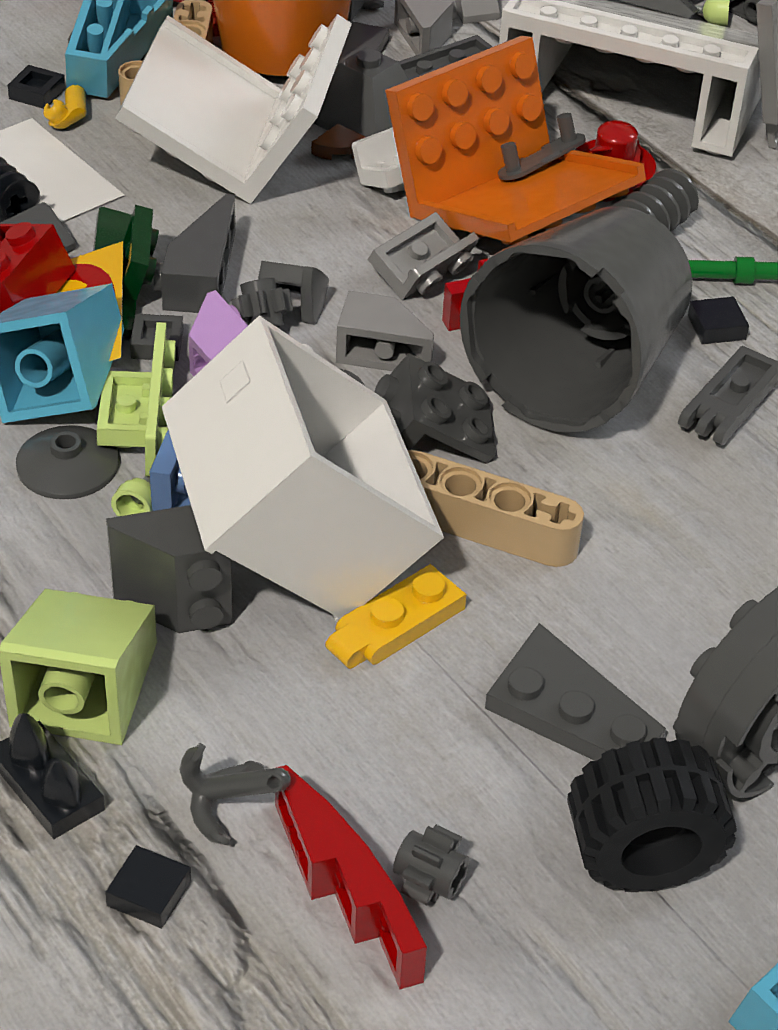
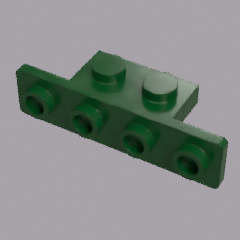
(138, 248)

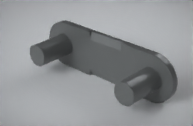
(517, 168)

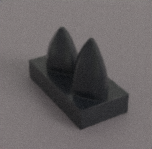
(47, 778)

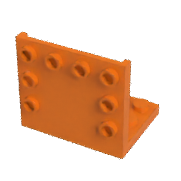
(451, 153)

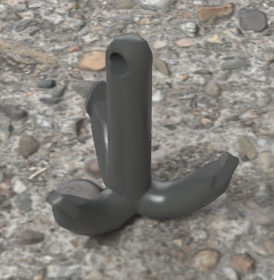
(225, 783)

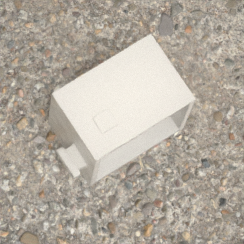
(299, 471)

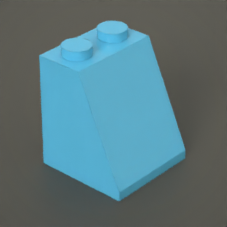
(56, 352)

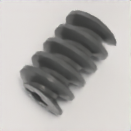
(665, 196)

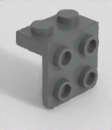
(438, 405)

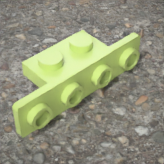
(134, 401)

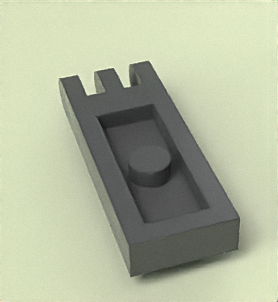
(731, 394)

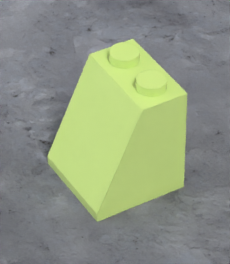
(78, 663)

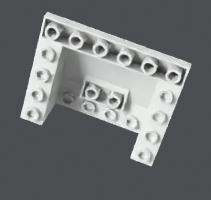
(721, 53)

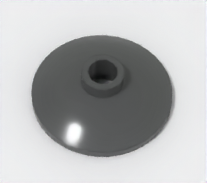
(66, 463)

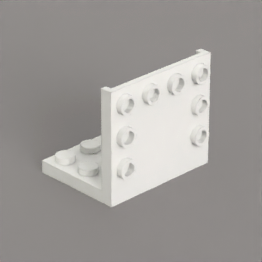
(223, 113)

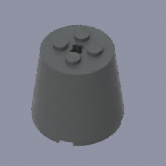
(576, 316)

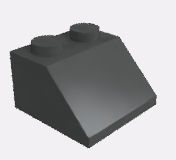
(163, 563)

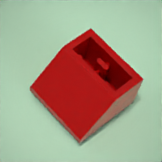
(31, 262)

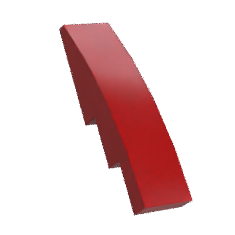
(341, 863)

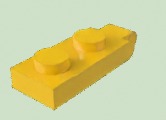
(396, 618)

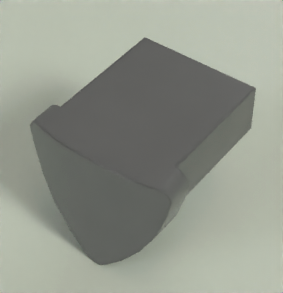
(302, 280)

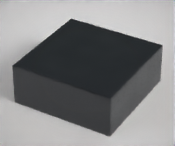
(36, 86)
(718, 320)
(148, 886)

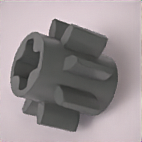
(263, 299)
(431, 864)

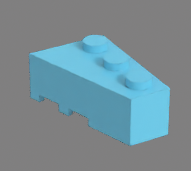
(109, 36)

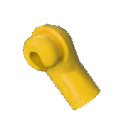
(61, 115)

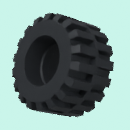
(651, 815)

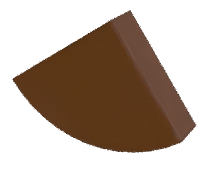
(335, 141)

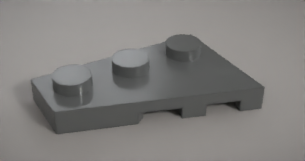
(567, 699)

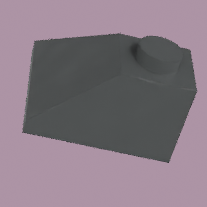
(358, 93)

